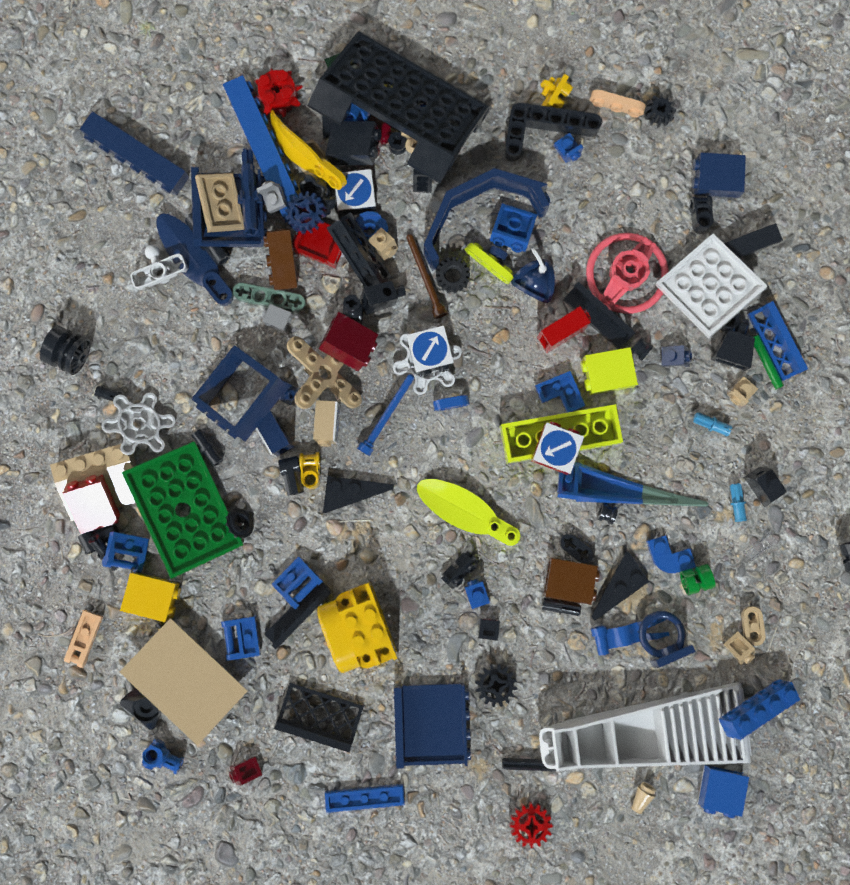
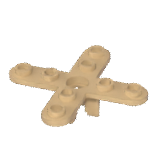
(315, 383)

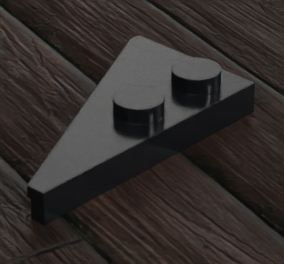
(344, 491)
(624, 582)

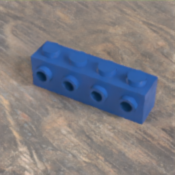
(759, 709)

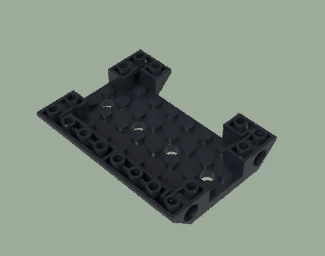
(397, 106)

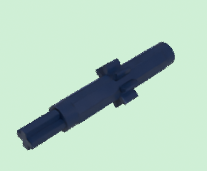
(248, 195)

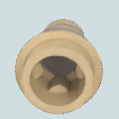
(644, 795)

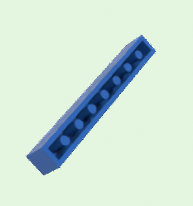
(260, 138)

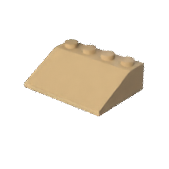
(106, 462)

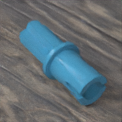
(712, 424)
(738, 502)

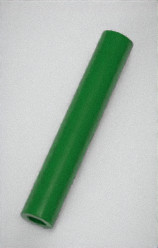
(767, 363)

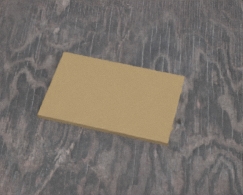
(183, 681)

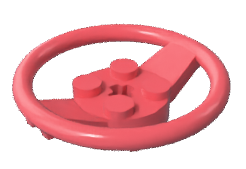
(620, 279)

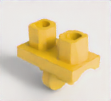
(561, 86)

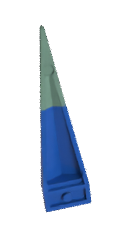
(593, 485)

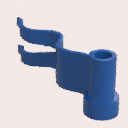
(622, 636)

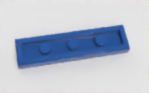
(364, 798)

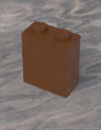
(571, 581)

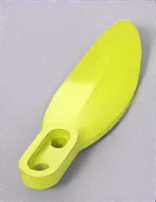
(464, 510)

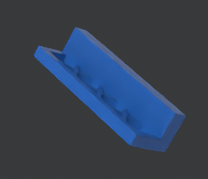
(783, 338)

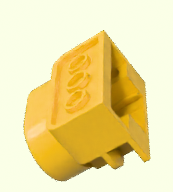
(356, 629)

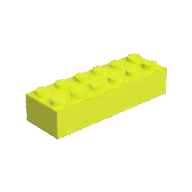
(597, 425)

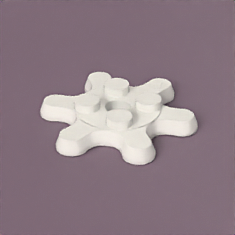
(421, 383)
(142, 412)

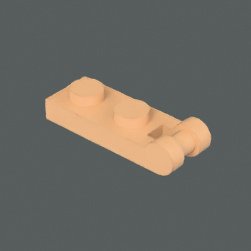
(83, 638)

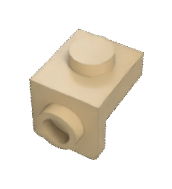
(384, 244)

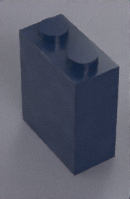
(719, 175)

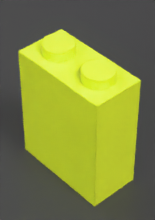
(609, 371)

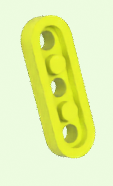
(489, 262)

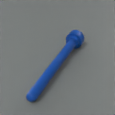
(367, 445)

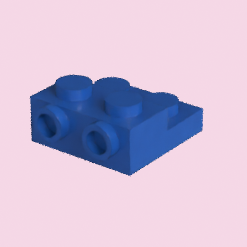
(513, 228)

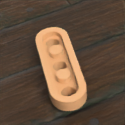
(617, 103)

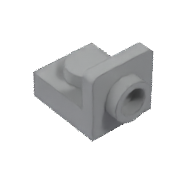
(272, 196)

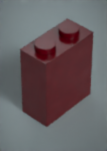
(349, 342)

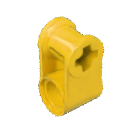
(310, 465)

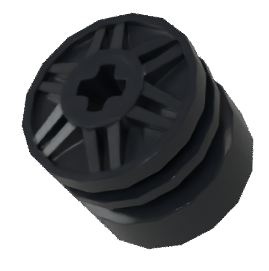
(65, 350)

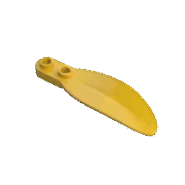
(304, 155)

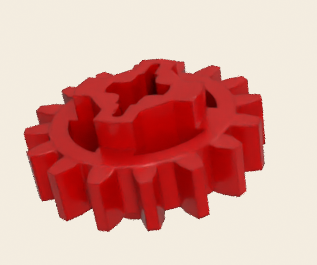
(522, 825)

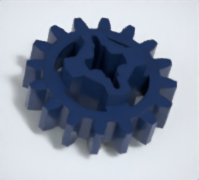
(305, 212)

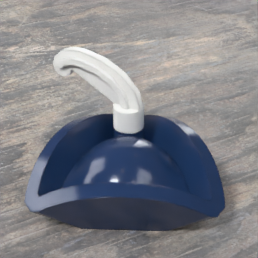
(536, 279)

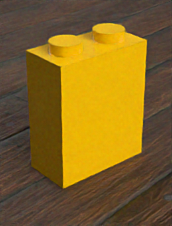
(150, 597)

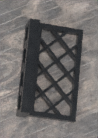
(310, 733)

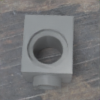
(277, 318)

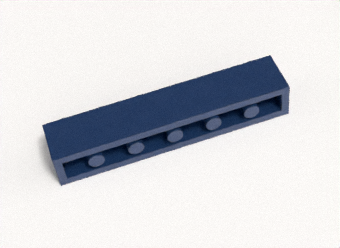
(134, 153)

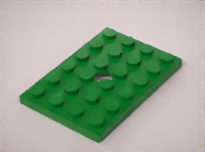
(175, 479)

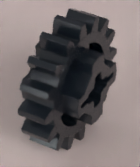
(505, 682)

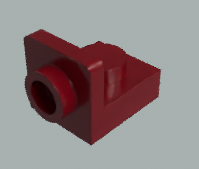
(245, 771)

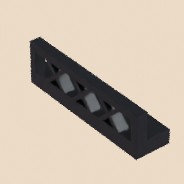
(357, 254)
(602, 318)
(295, 617)

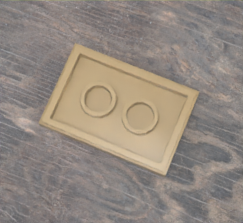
(220, 202)

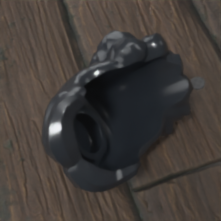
(318, 186)

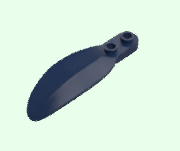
(201, 268)

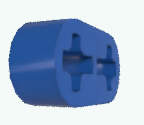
(451, 403)

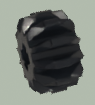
(664, 106)

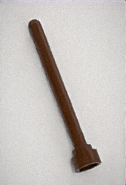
(438, 309)

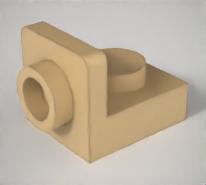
(742, 392)
(740, 648)

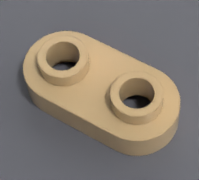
(755, 625)

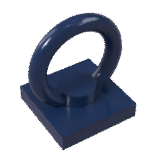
(670, 653)

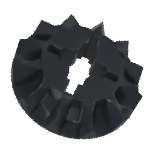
(242, 517)

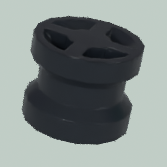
(395, 147)
(641, 348)
(607, 513)

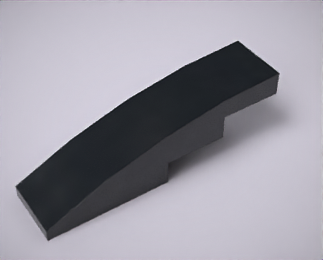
(755, 241)

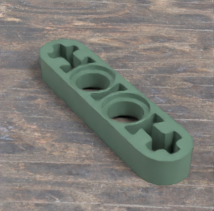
(269, 297)

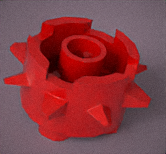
(274, 82)

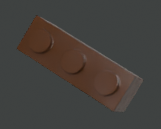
(280, 259)

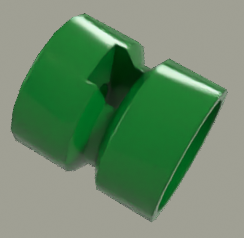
(703, 576)

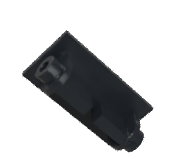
(467, 564)

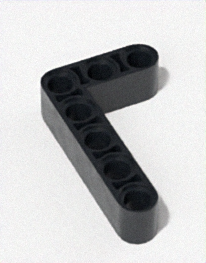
(547, 124)

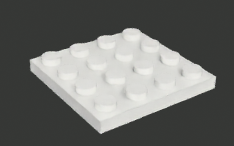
(711, 285)

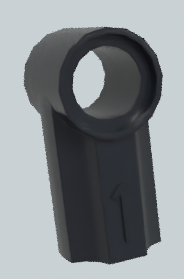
(291, 471)
(103, 532)

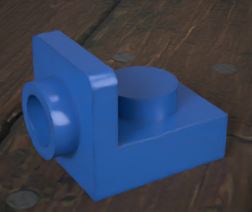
(568, 148)
(476, 593)

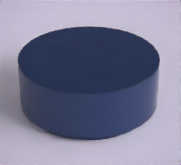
(498, 253)

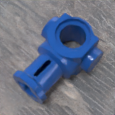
(163, 759)

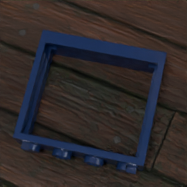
(259, 407)

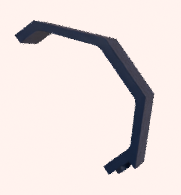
(492, 179)

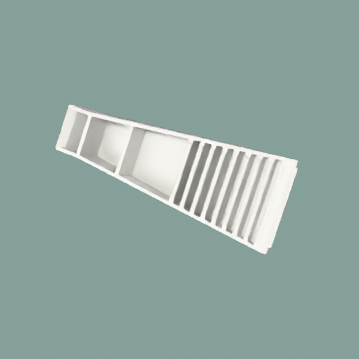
(652, 733)

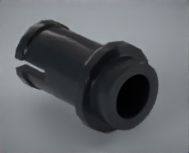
(105, 393)

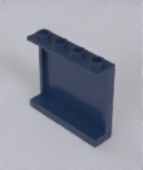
(225, 238)
(431, 724)

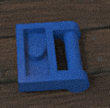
(126, 545)
(292, 578)
(247, 638)

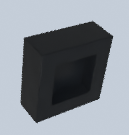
(489, 629)

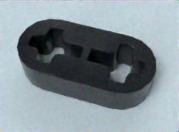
(579, 545)

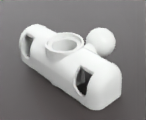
(169, 269)

